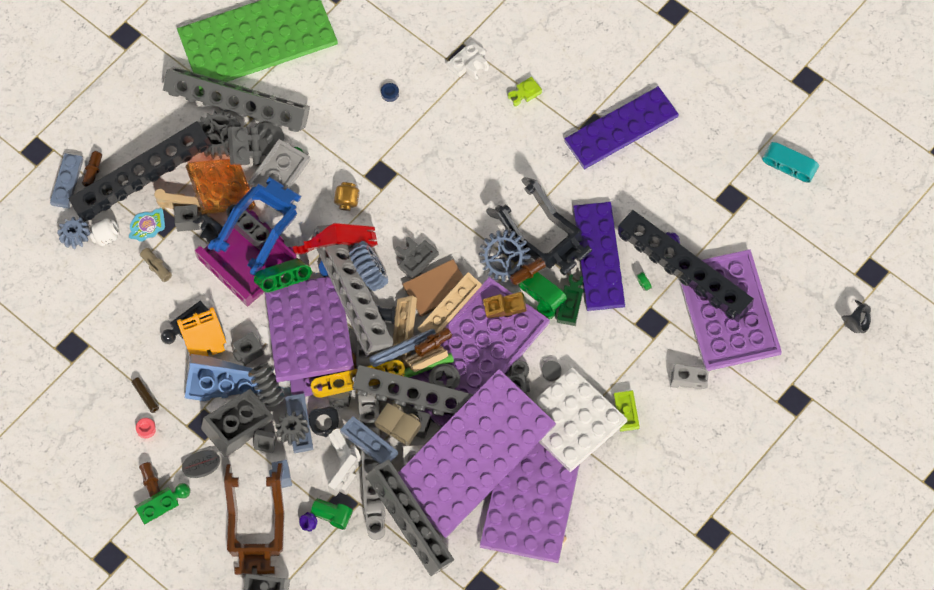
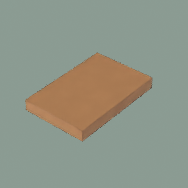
(433, 286)

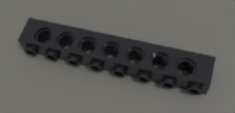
(130, 171)
(681, 256)

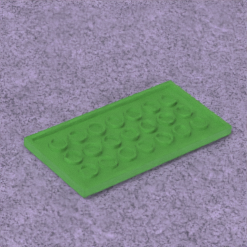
(256, 37)

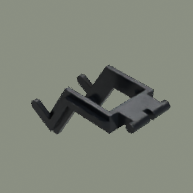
(566, 251)

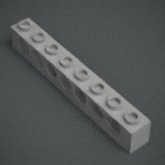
(355, 298)

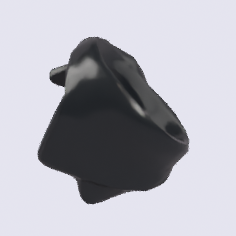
(211, 226)
(853, 321)
(329, 411)

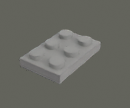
(281, 164)

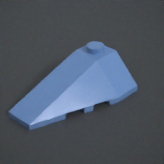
(216, 378)

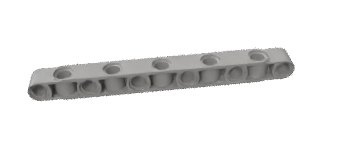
(373, 506)

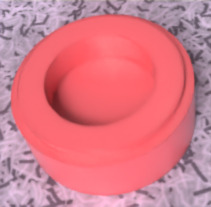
(145, 428)

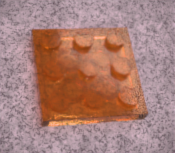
(217, 184)

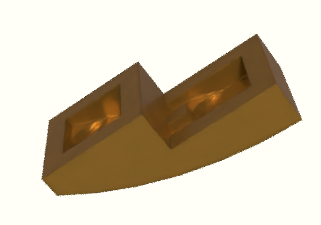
(504, 306)

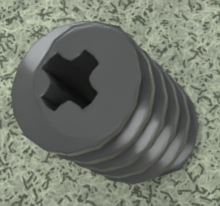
(267, 383)

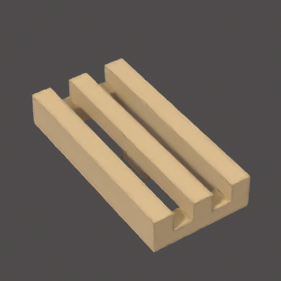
(417, 363)

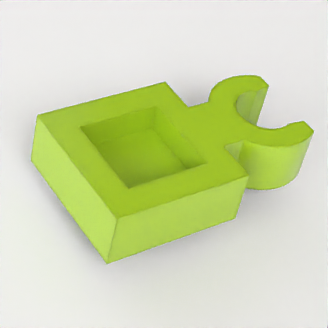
(526, 90)

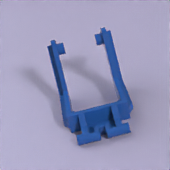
(275, 197)

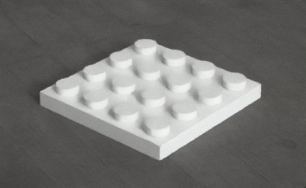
(581, 419)

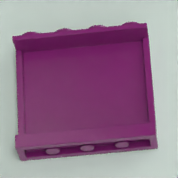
(232, 266)

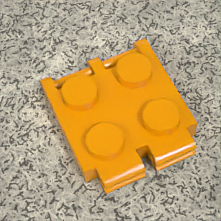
(202, 334)

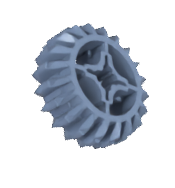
(502, 246)
(368, 266)

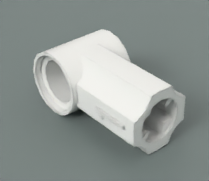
(343, 446)

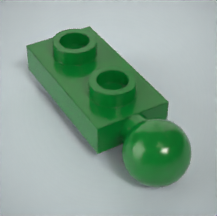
(161, 502)

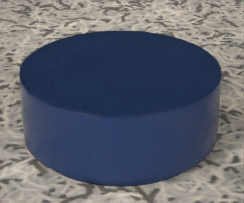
(389, 92)

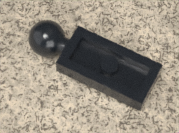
(169, 336)

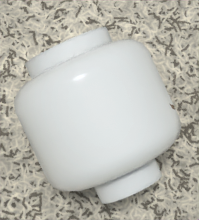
(104, 232)

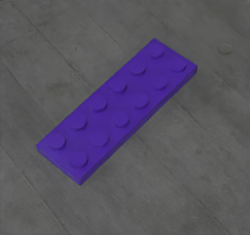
(621, 127)
(601, 267)

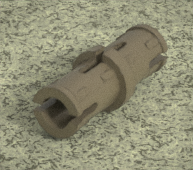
(155, 264)

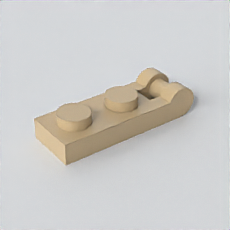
(171, 200)

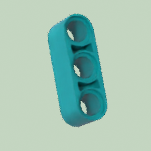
(790, 162)

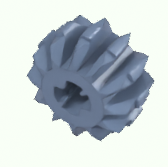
(66, 232)

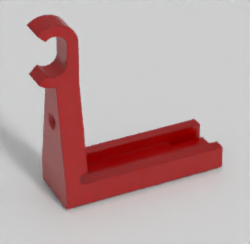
(339, 234)

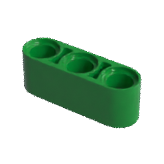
(274, 273)
(543, 291)

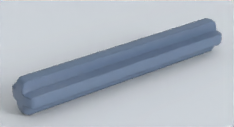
(399, 349)

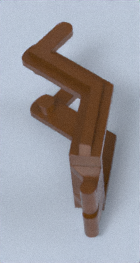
(254, 555)

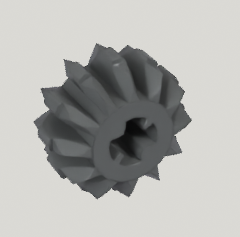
(295, 421)

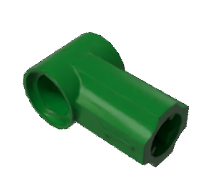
(336, 515)

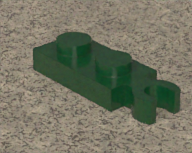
(570, 308)

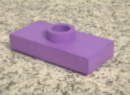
(303, 386)

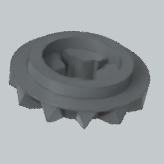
(450, 372)

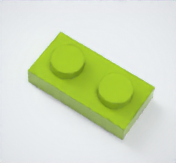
(626, 406)

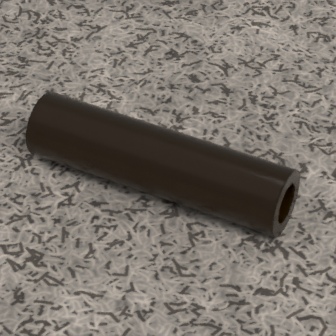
(145, 395)

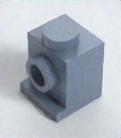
(286, 477)

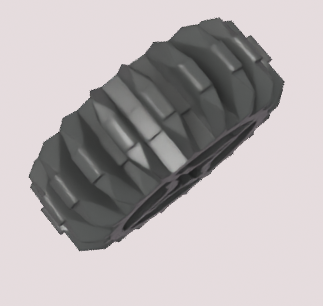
(218, 123)

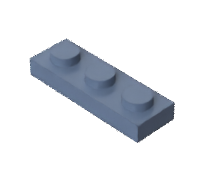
(66, 180)
(298, 404)
(368, 441)

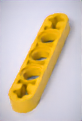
(347, 377)

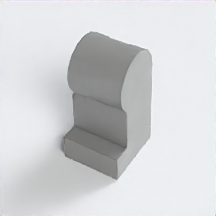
(689, 377)

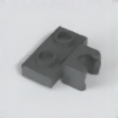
(415, 257)

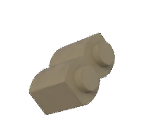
(398, 424)

